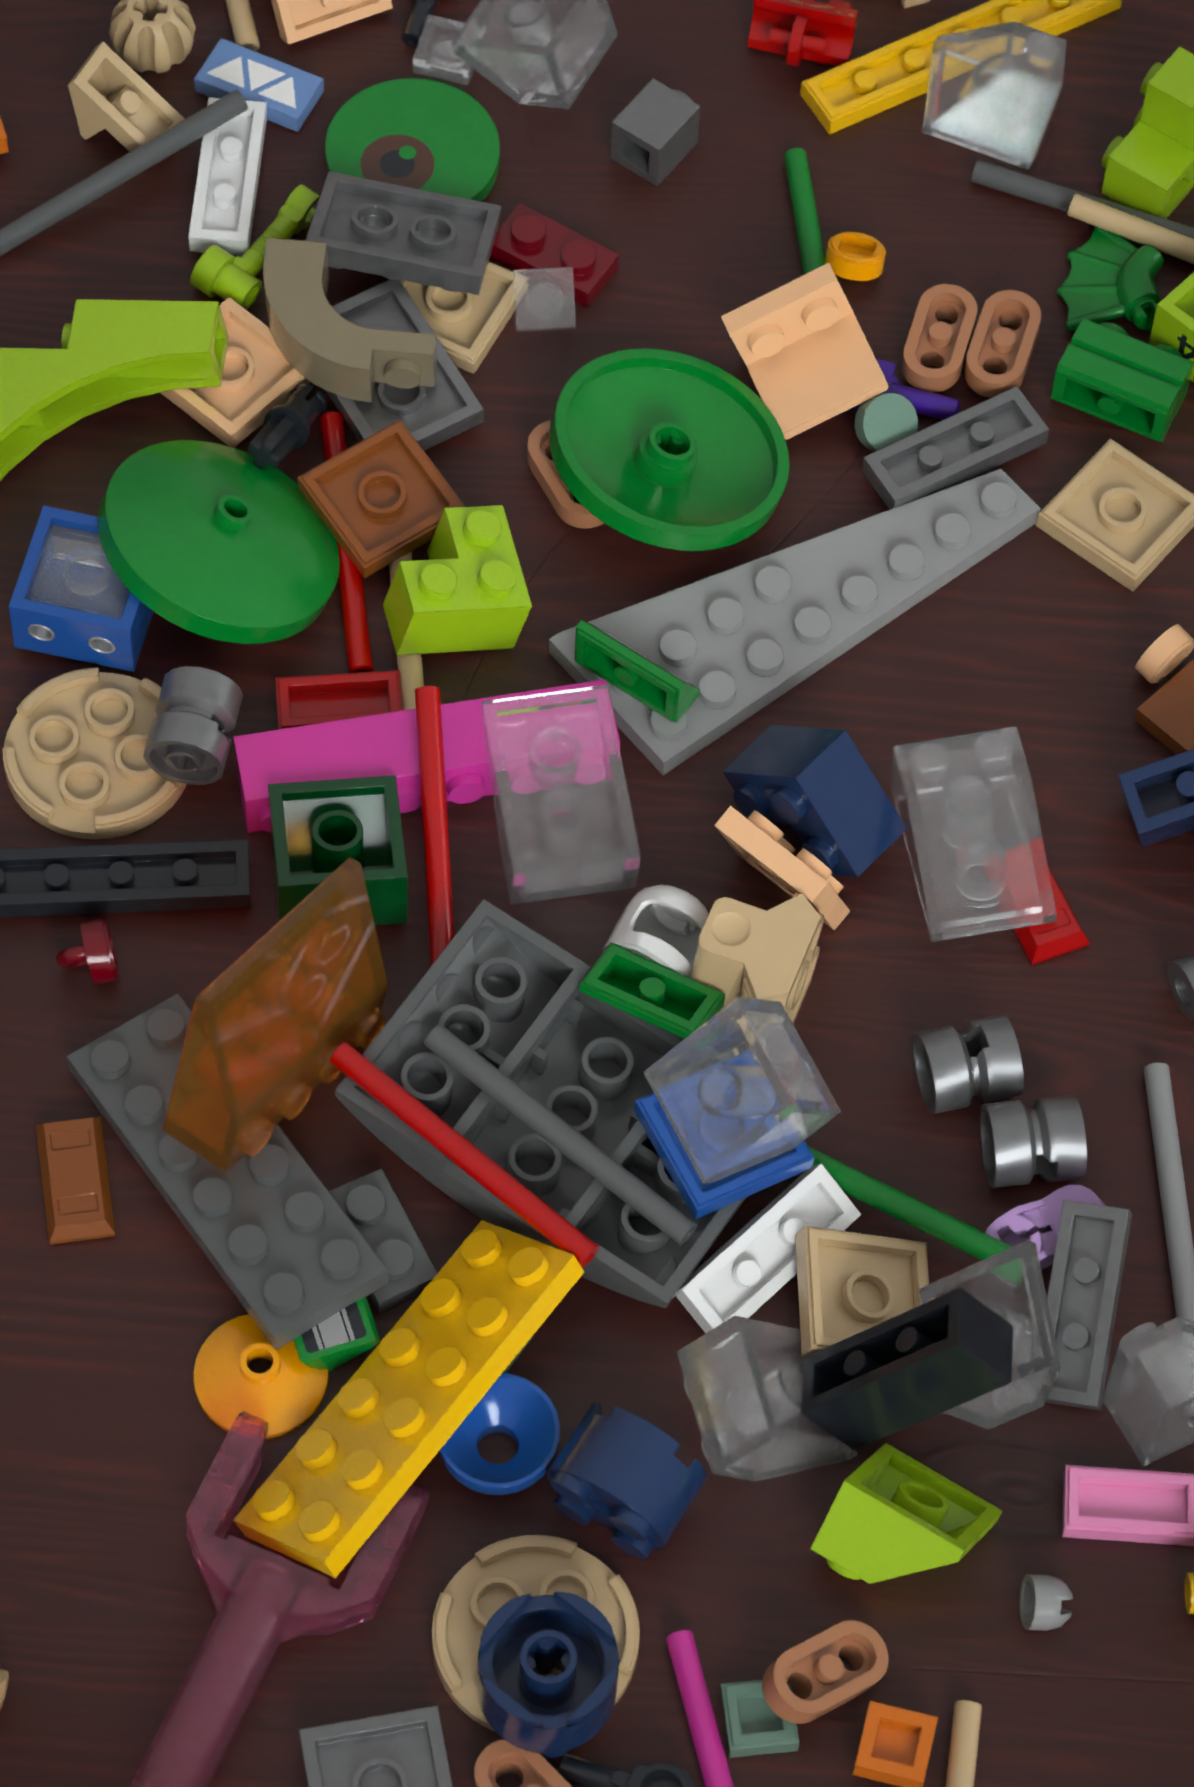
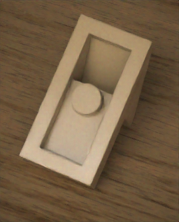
(117, 99)

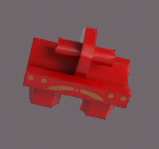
(804, 30)

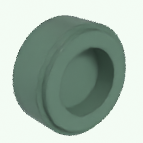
(885, 420)

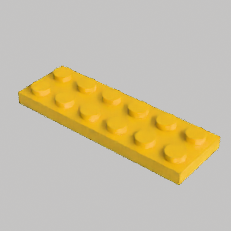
(408, 1398)

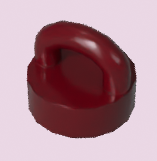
(96, 952)

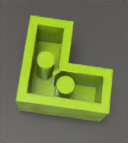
(1156, 159)
(465, 593)

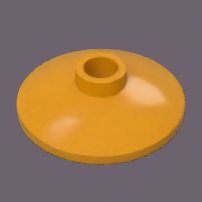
(226, 1386)

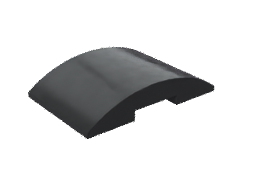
(583, 1059)

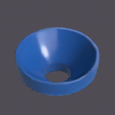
(523, 1413)

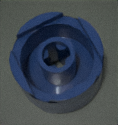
(625, 1479)
(545, 1634)

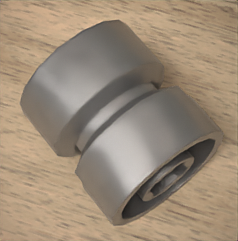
(192, 725)
(966, 1064)
(1033, 1141)

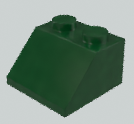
(328, 822)

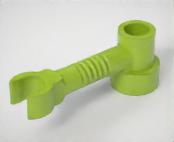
(234, 277)

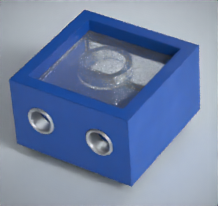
(72, 599)

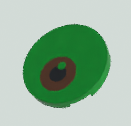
(416, 138)

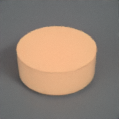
(1165, 654)

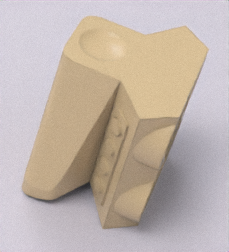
(760, 951)

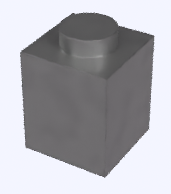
(655, 132)

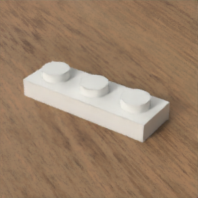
(228, 182)
(764, 1251)

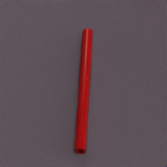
(349, 577)
(434, 819)
(463, 1153)

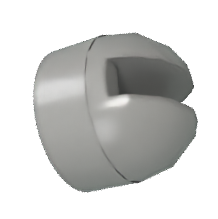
(1041, 1602)

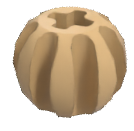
(152, 33)

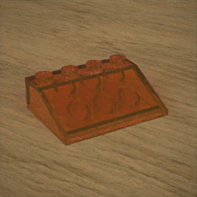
(275, 1020)

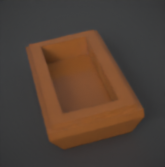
(75, 1180)

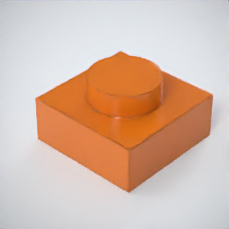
(895, 1745)

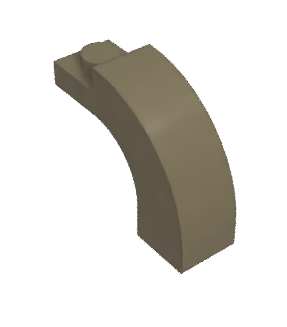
(326, 345)

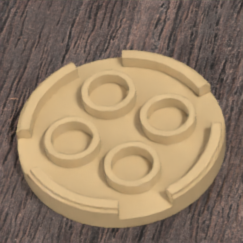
(80, 754)
(515, 1569)

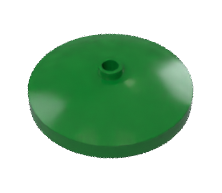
(669, 449)
(217, 542)

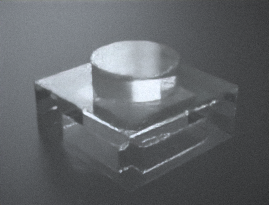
(435, 55)
(544, 299)

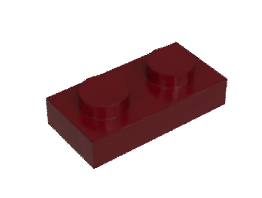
(539, 242)

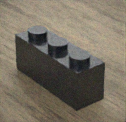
(907, 1369)

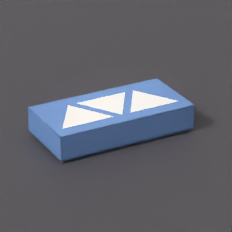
(257, 77)

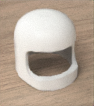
(662, 927)

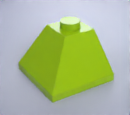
(900, 1520)

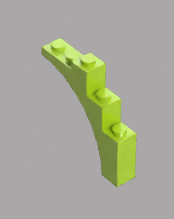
(106, 358)

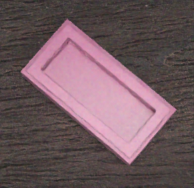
(1128, 1505)

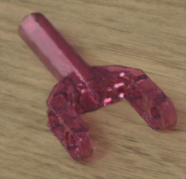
(258, 1605)

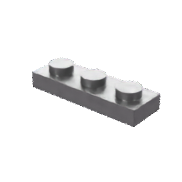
(956, 449)
(1086, 1298)

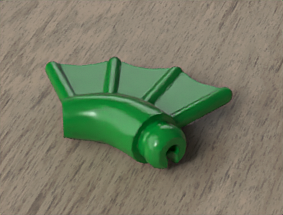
(1111, 281)

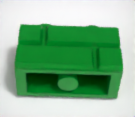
(1122, 379)

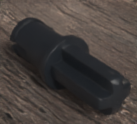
(287, 426)

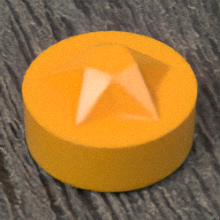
(855, 256)

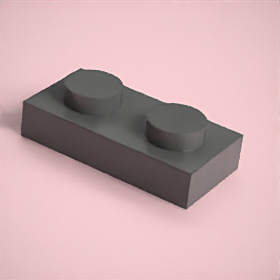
(386, 1228)

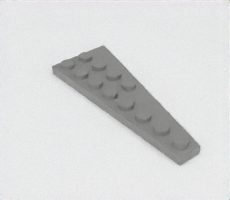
(792, 612)

